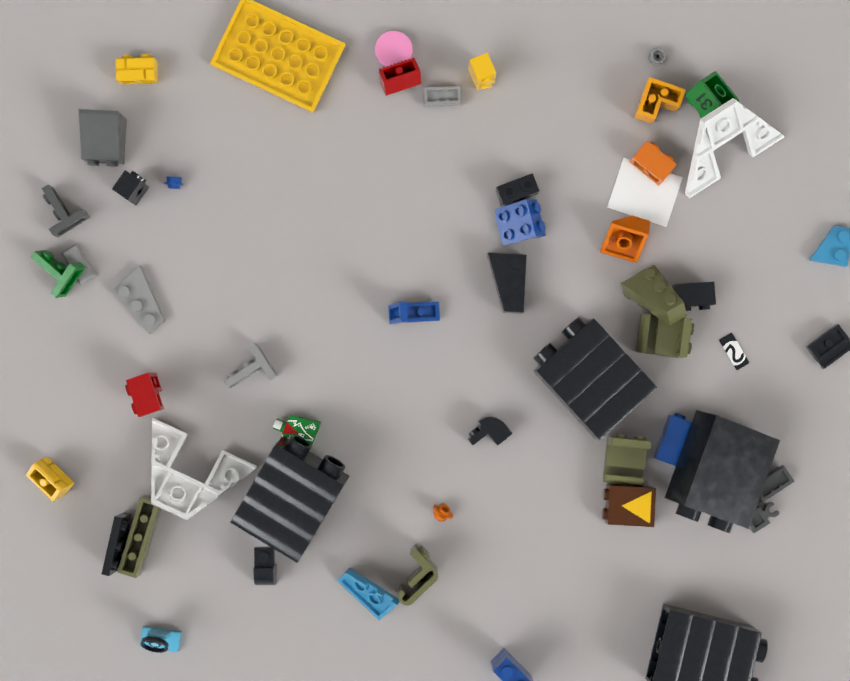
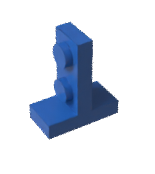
(413, 312)

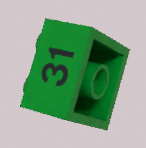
(709, 94)

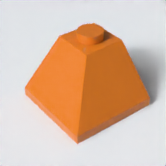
(626, 238)

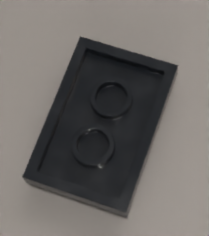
(117, 542)

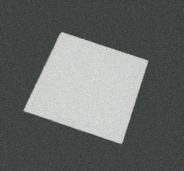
(642, 197)

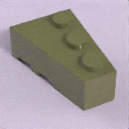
(655, 294)

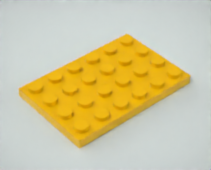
(278, 54)

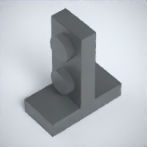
(61, 213)

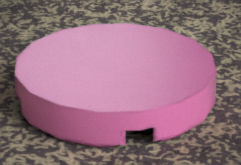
(393, 48)

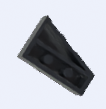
(509, 278)

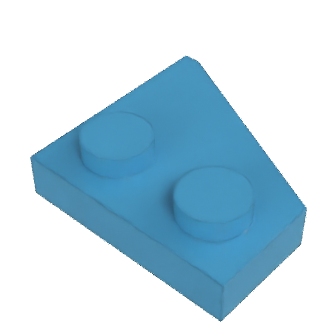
(834, 248)

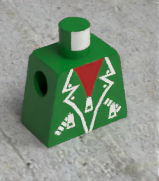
(298, 426)

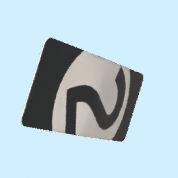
(734, 351)

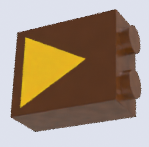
(629, 505)

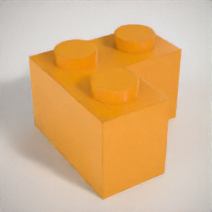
(656, 95)

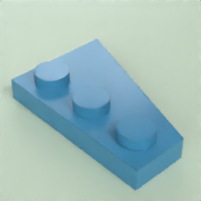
(369, 594)

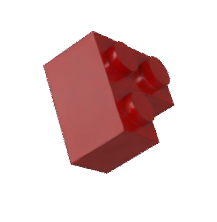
(145, 394)

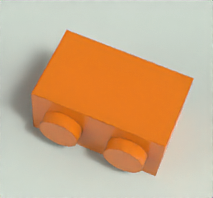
(653, 162)

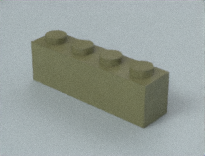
(139, 538)

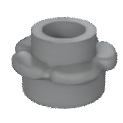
(662, 56)

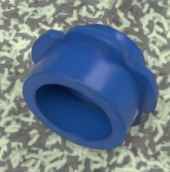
(173, 182)

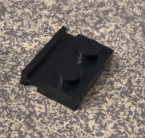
(829, 346)

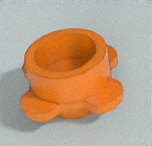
(442, 512)

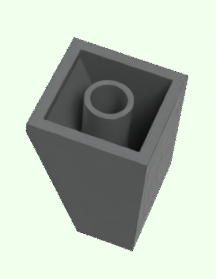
(102, 137)

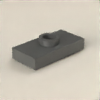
(775, 482)

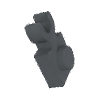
(760, 517)

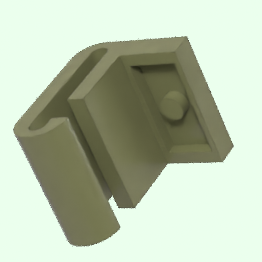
(664, 339)
(625, 459)
(421, 555)

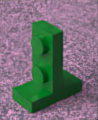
(64, 275)

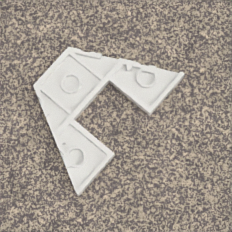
(718, 129)
(179, 492)

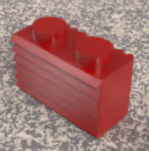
(400, 76)

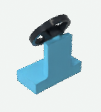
(160, 639)

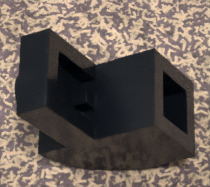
(493, 427)
(264, 566)

